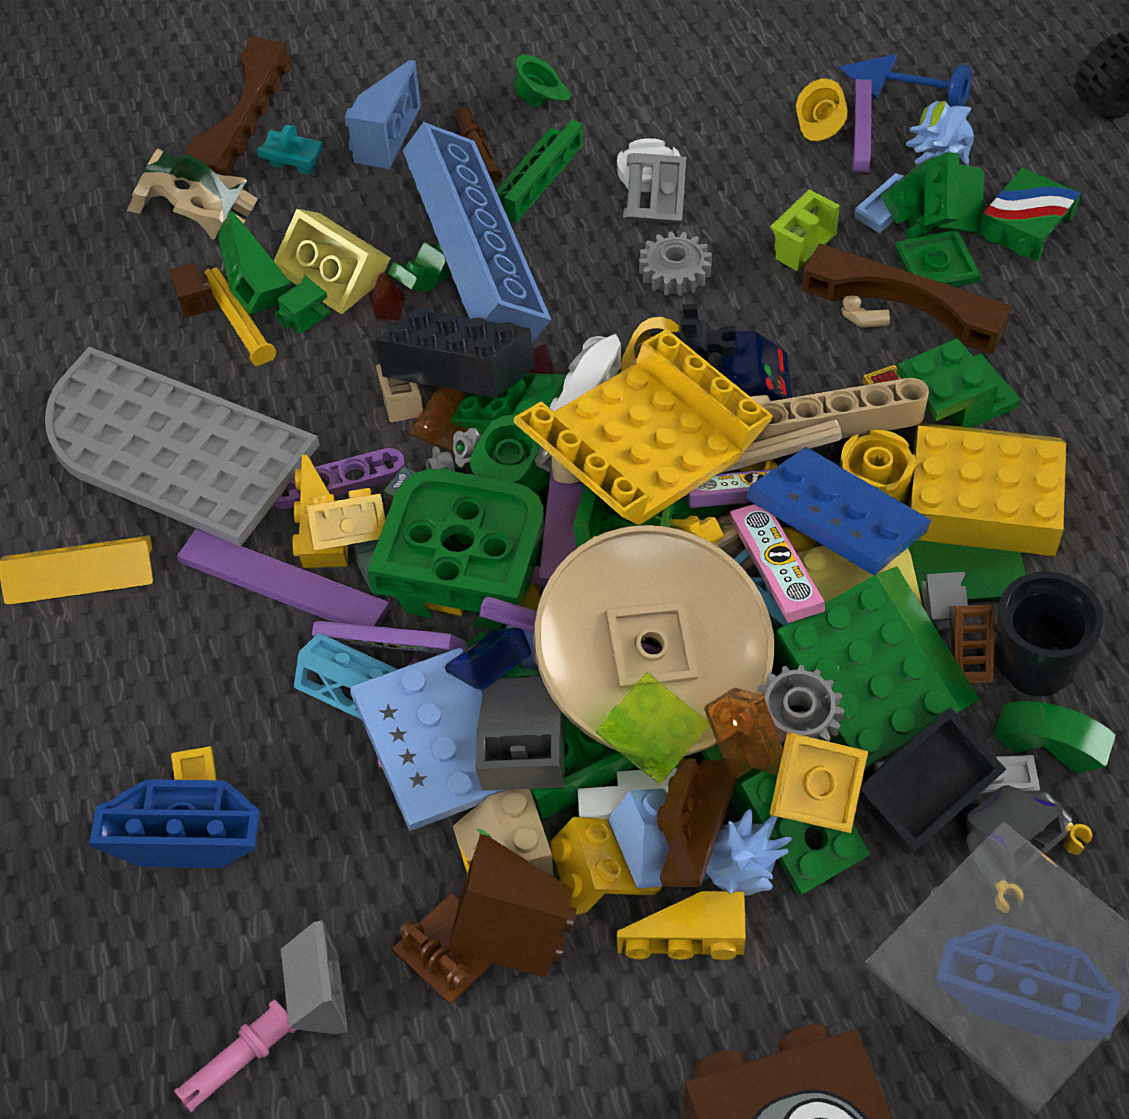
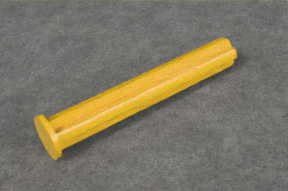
(259, 349)

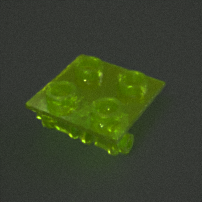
(652, 728)

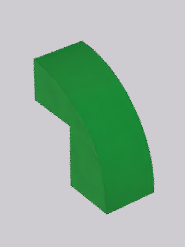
(1068, 734)

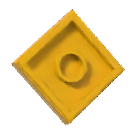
(818, 782)

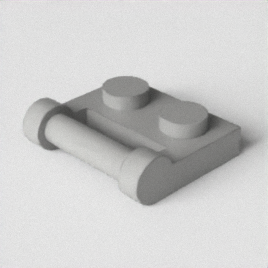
(666, 188)

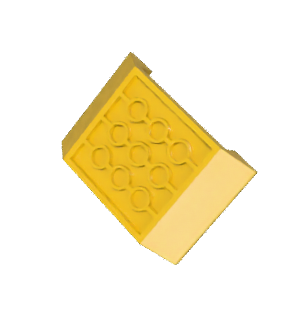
(650, 429)

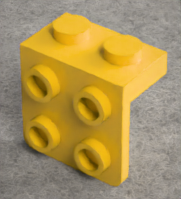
(592, 863)

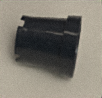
(1041, 614)

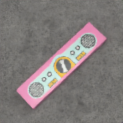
(777, 563)

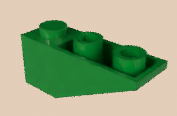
(249, 269)

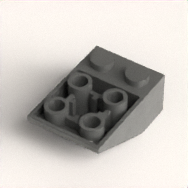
(520, 736)

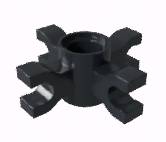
(699, 338)

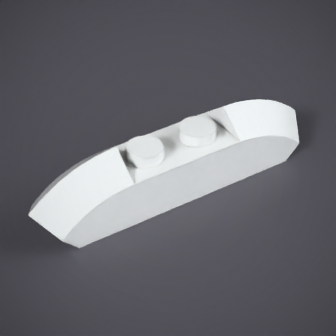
(588, 370)

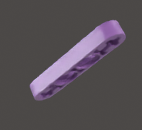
(862, 126)
(336, 472)

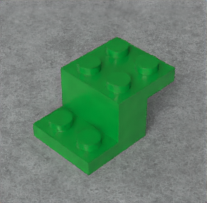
(960, 385)

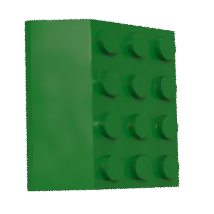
(881, 660)

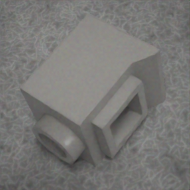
(939, 594)

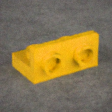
(345, 520)

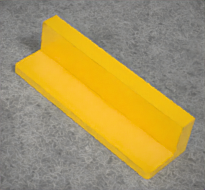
(76, 570)

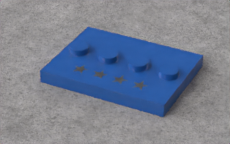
(839, 510)

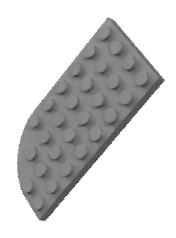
(171, 445)

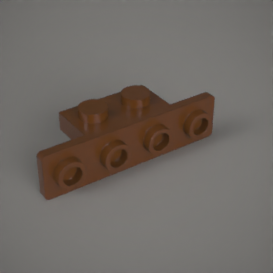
(693, 819)

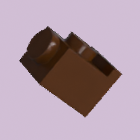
(192, 290)

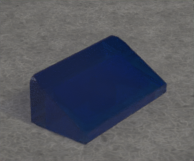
(490, 657)

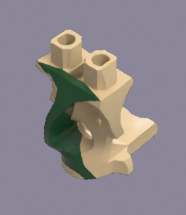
(205, 201)

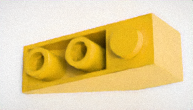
(312, 486)
(697, 925)

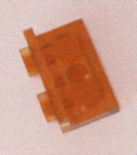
(744, 732)

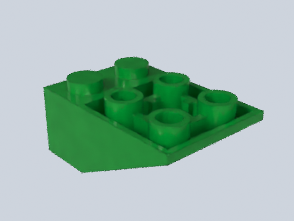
(526, 392)

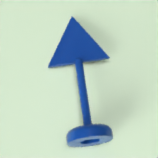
(880, 70)

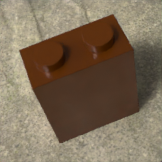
(511, 911)

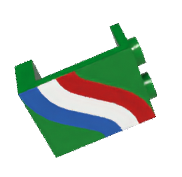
(1028, 213)

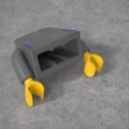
(1030, 814)

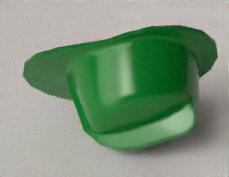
(538, 82)
(503, 451)

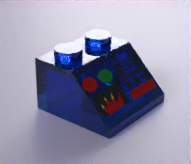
(757, 367)

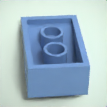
(383, 117)

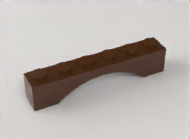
(263, 67)
(969, 316)

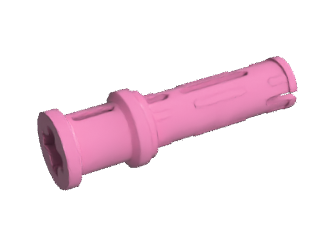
(252, 1043)

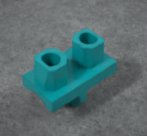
(290, 149)

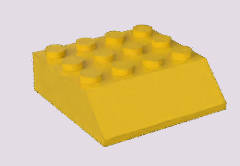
(989, 488)

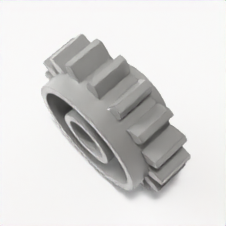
(675, 264)
(811, 693)

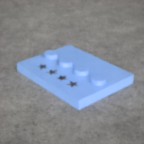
(425, 738)

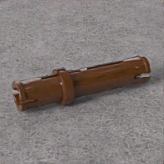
(471, 130)

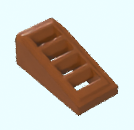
(986, 614)

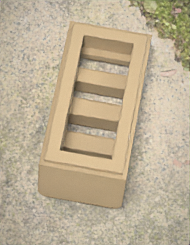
(400, 401)

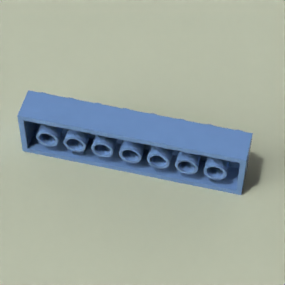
(474, 230)

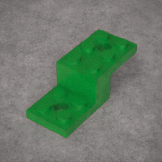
(801, 864)

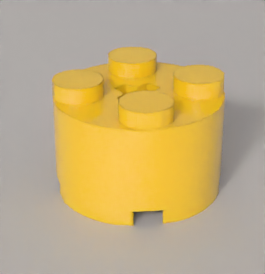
(881, 461)

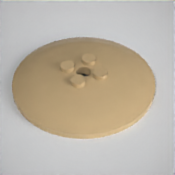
(659, 587)

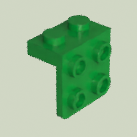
(953, 194)

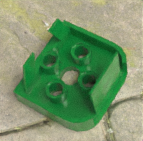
(492, 514)

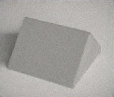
(314, 982)

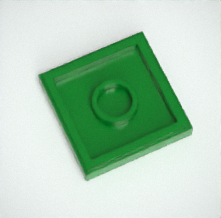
(939, 258)

